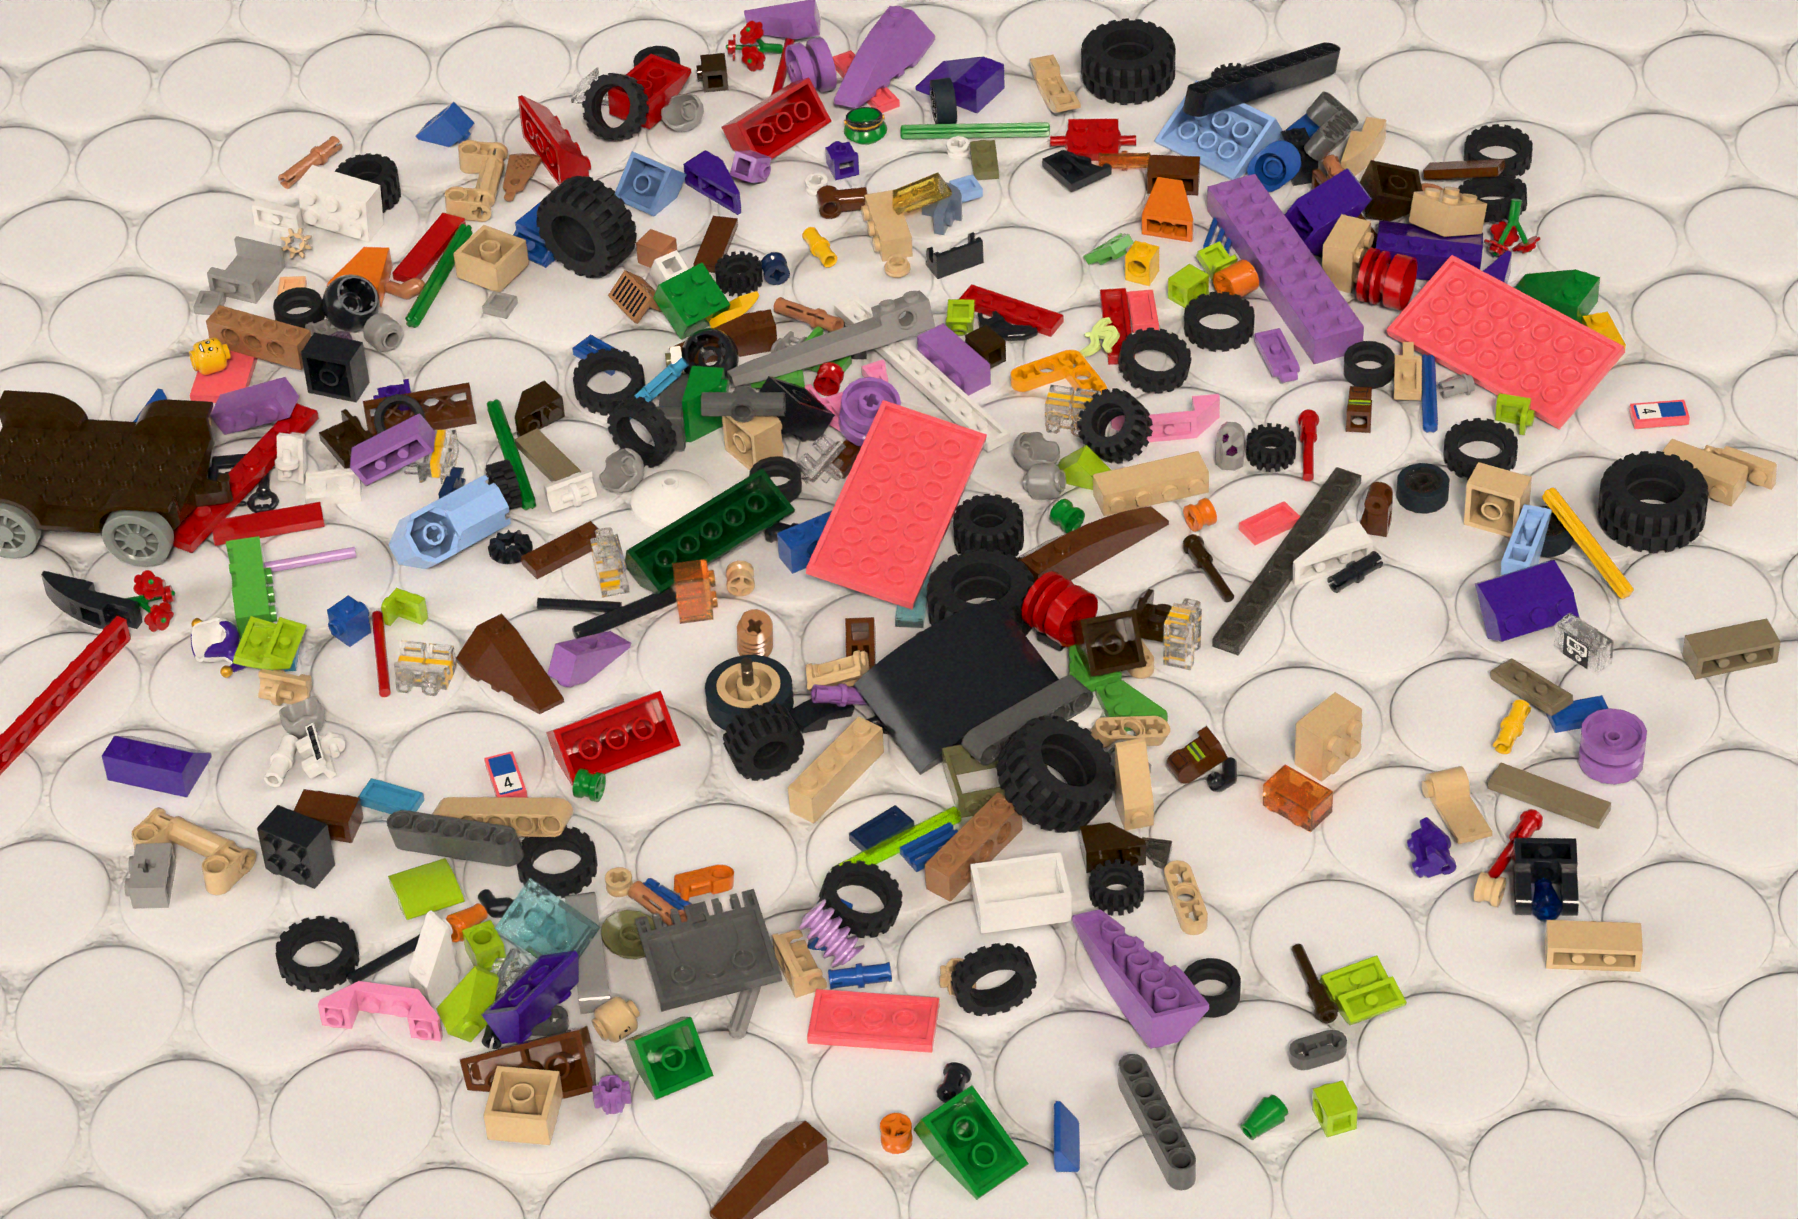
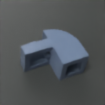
(945, 210)

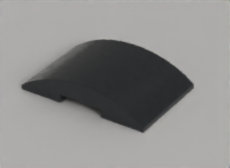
(952, 680)

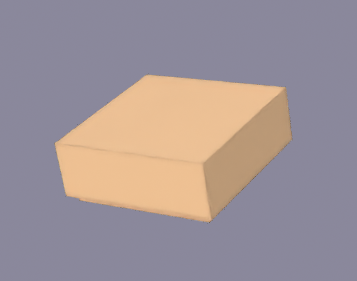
(291, 282)

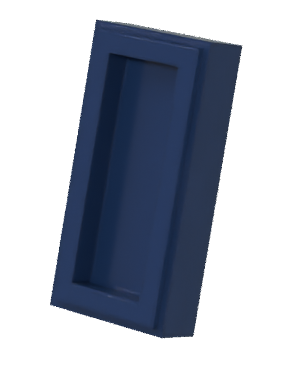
(880, 828)

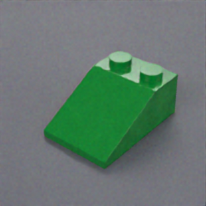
(1566, 291)
(970, 1143)

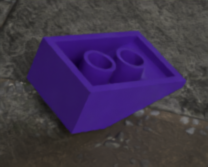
(974, 81)

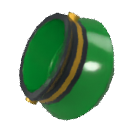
(865, 125)

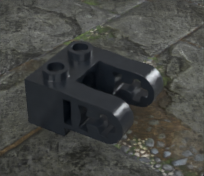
(1545, 859)

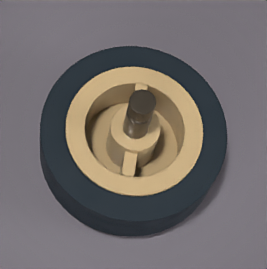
(744, 683)

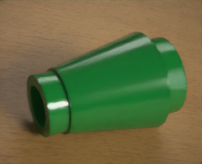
(1264, 1117)

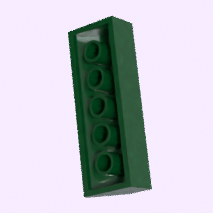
(708, 531)

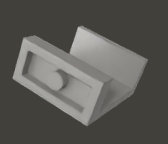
(249, 272)

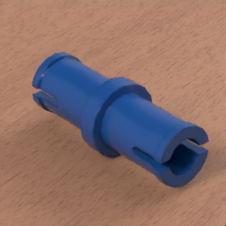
(860, 975)

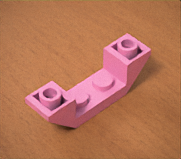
(1181, 424)
(343, 1007)

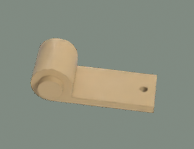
(1451, 797)

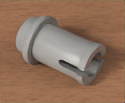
(1460, 385)

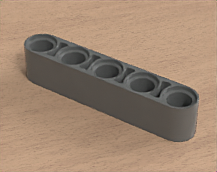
(1062, 698)
(455, 838)
(1157, 1122)

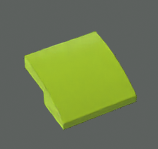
(269, 644)
(426, 888)
(1363, 990)

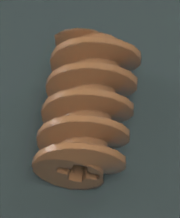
(755, 633)

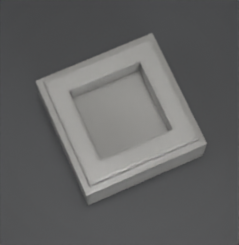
(208, 302)
(500, 304)

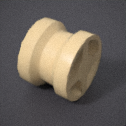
(740, 578)
(1489, 889)

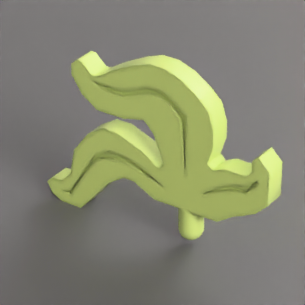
(1101, 331)

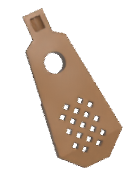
(518, 171)

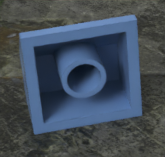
(649, 184)

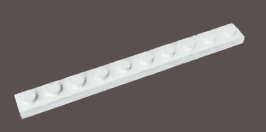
(929, 379)

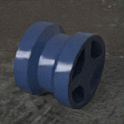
(770, 264)

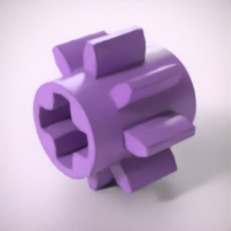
(611, 1094)

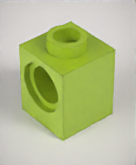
(1187, 284)
(483, 945)
(1334, 1108)

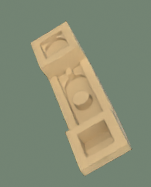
(1051, 85)

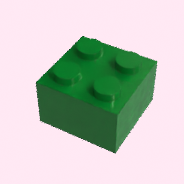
(690, 300)

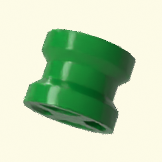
(1066, 515)
(589, 785)

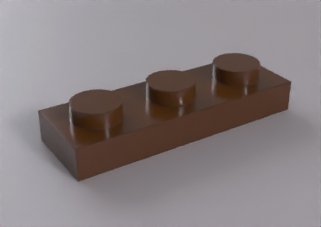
(560, 551)

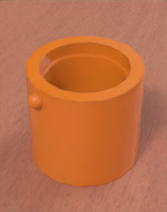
(1237, 279)

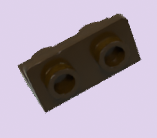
(343, 436)
(1151, 617)

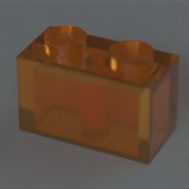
(693, 591)
(1297, 798)

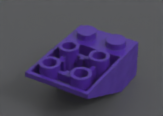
(1319, 209)

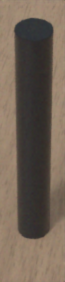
(577, 605)
(383, 961)

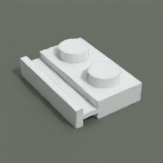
(332, 487)

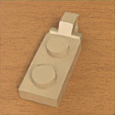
(1408, 374)
(1760, 471)

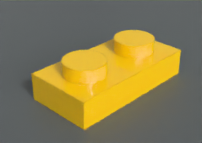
(1604, 325)

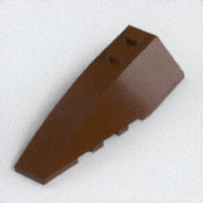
(1092, 543)

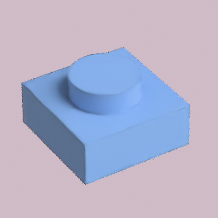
(969, 187)

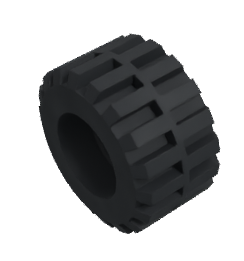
(378, 171)
(1099, 414)
(989, 524)
(763, 741)

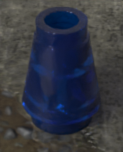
(1545, 901)

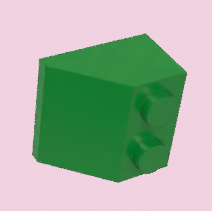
(701, 380)
(669, 1057)

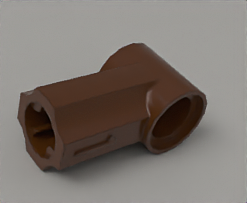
(834, 201)

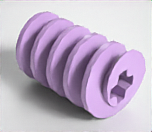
(830, 935)

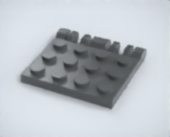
(707, 952)

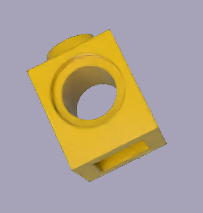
(1142, 263)

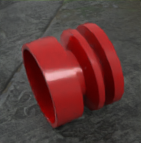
(1386, 279)
(1056, 603)

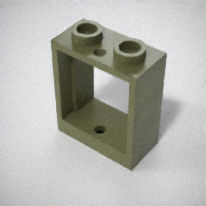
(959, 761)

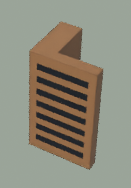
(633, 296)

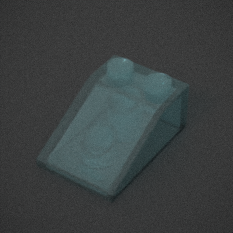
(545, 923)

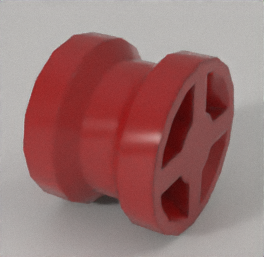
(828, 379)

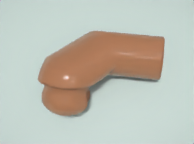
(405, 290)

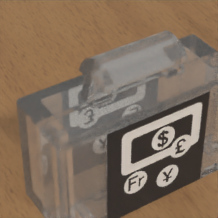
(1583, 643)

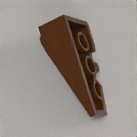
(751, 333)
(505, 661)
(564, 1052)
(773, 1170)

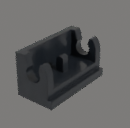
(956, 258)

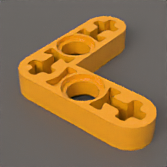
(1030, 376)

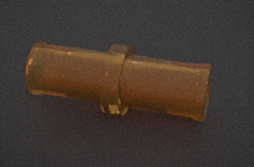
(1125, 160)

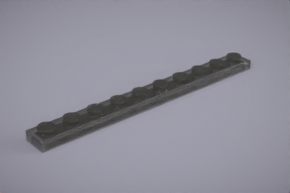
(1279, 569)

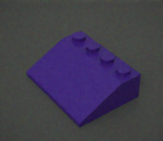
(1428, 247)

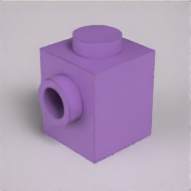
(751, 166)

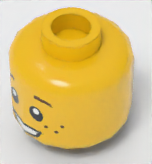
(209, 356)

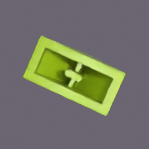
(1081, 466)

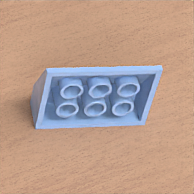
(1221, 139)

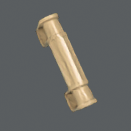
(477, 158)
(224, 862)

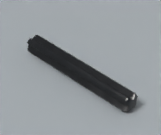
(624, 614)

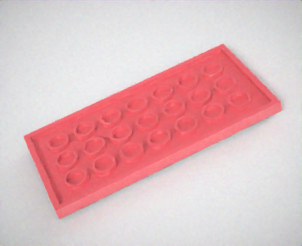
(1506, 340)
(896, 504)

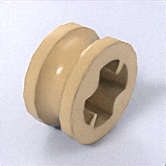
(618, 875)

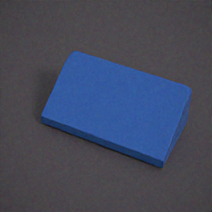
(535, 247)
(1066, 1140)

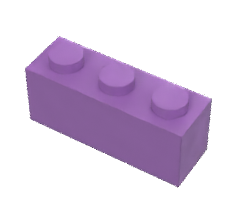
(955, 359)
(254, 405)
(392, 449)

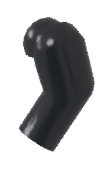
(1226, 778)
(494, 906)

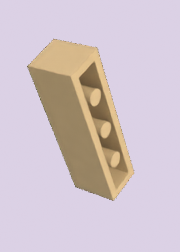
(1150, 483)
(835, 769)

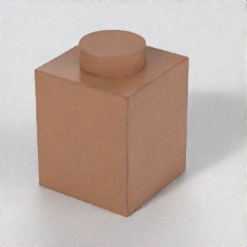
(654, 245)

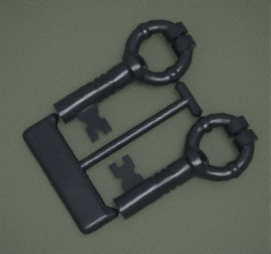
(262, 492)

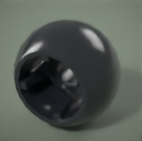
(358, 296)
(706, 336)

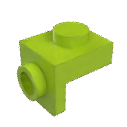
(1215, 258)
(960, 316)
(1515, 411)
(404, 605)

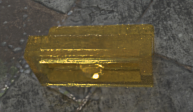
(920, 194)

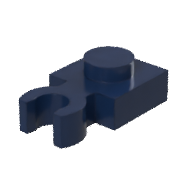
(452, 482)

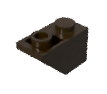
(538, 408)
(1110, 842)

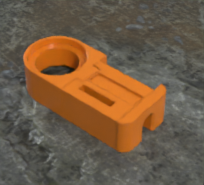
(704, 880)

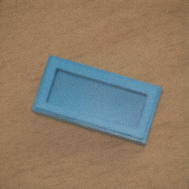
(390, 797)

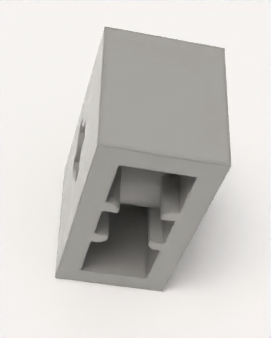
(151, 875)

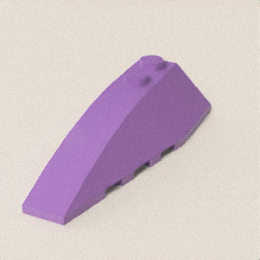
(890, 47)
(1148, 991)

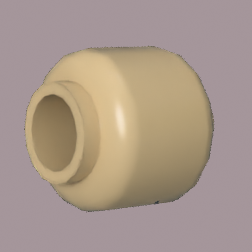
(615, 1019)

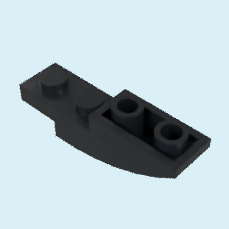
(86, 605)

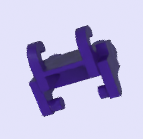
(1431, 850)

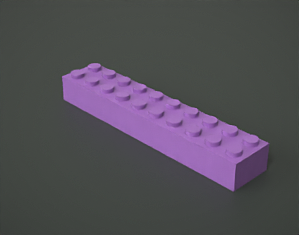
(1285, 268)

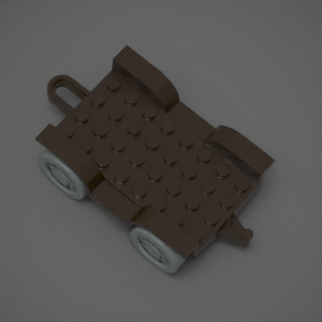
(103, 474)

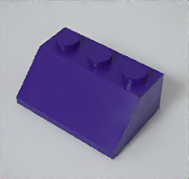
(1525, 601)
(154, 764)
(533, 996)

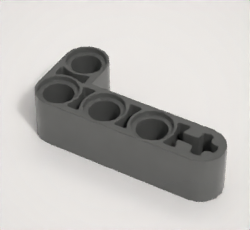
(1334, 124)
(671, 404)

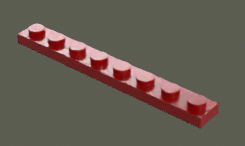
(243, 479)
(62, 691)

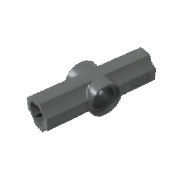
(743, 404)

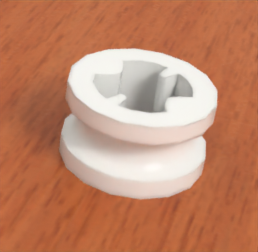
(958, 148)
(815, 182)

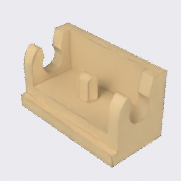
(842, 670)
(797, 964)

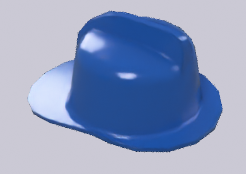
(1275, 164)

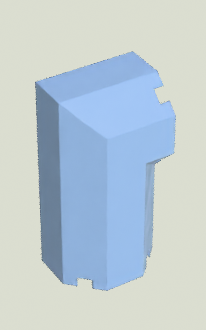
(449, 524)

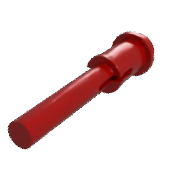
(1308, 424)
(1529, 823)

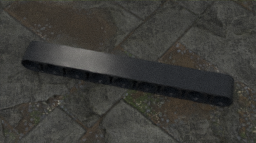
(1261, 79)

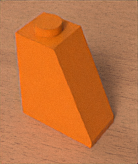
(1168, 211)
(372, 264)

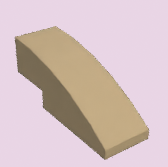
(1364, 145)

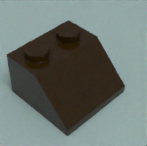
(1390, 190)
(1109, 643)

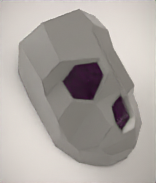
(1230, 446)

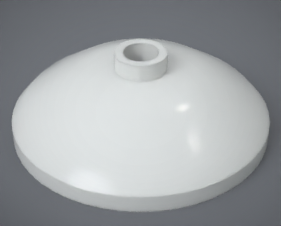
(668, 496)

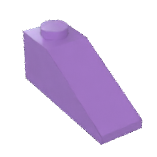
(788, 20)
(585, 657)

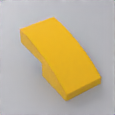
(737, 308)

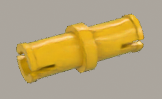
(819, 247)
(1512, 726)

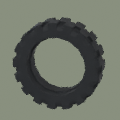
(593, 104)
(1503, 137)
(1496, 186)
(1219, 338)
(600, 362)
(1149, 379)
(655, 423)
(1484, 431)
(868, 877)
(561, 883)
(987, 961)
(319, 976)

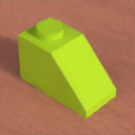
(467, 1002)

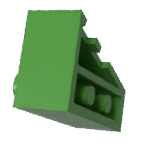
(250, 582)

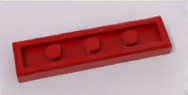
(428, 248)
(1115, 306)
(1014, 310)
(269, 523)

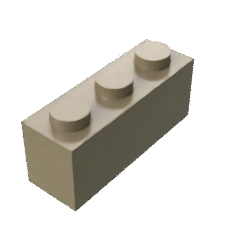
(1731, 648)

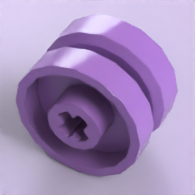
(812, 62)
(861, 404)
(1612, 746)

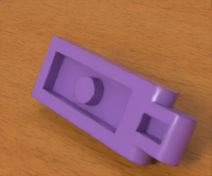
(1277, 355)

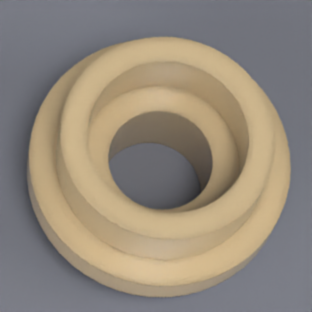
(897, 266)

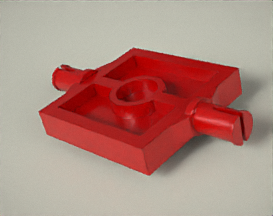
(1093, 137)

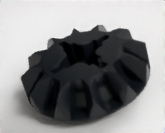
(512, 554)

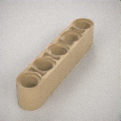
(526, 815)

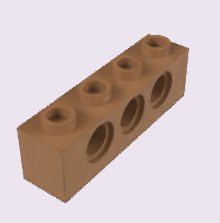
(258, 336)
(974, 843)

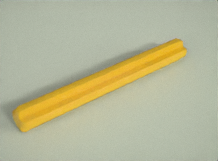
(1587, 543)

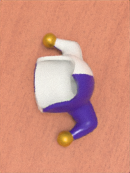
(216, 642)

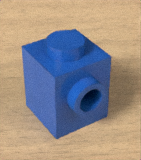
(349, 620)

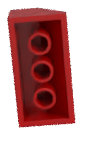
(778, 120)
(551, 141)
(614, 737)

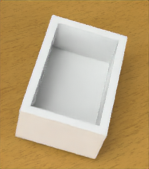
(340, 203)
(1021, 892)

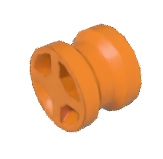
(1200, 514)
(891, 1126)

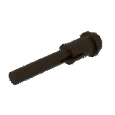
(1195, 547)
(1325, 1008)

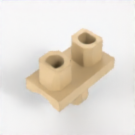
(283, 687)

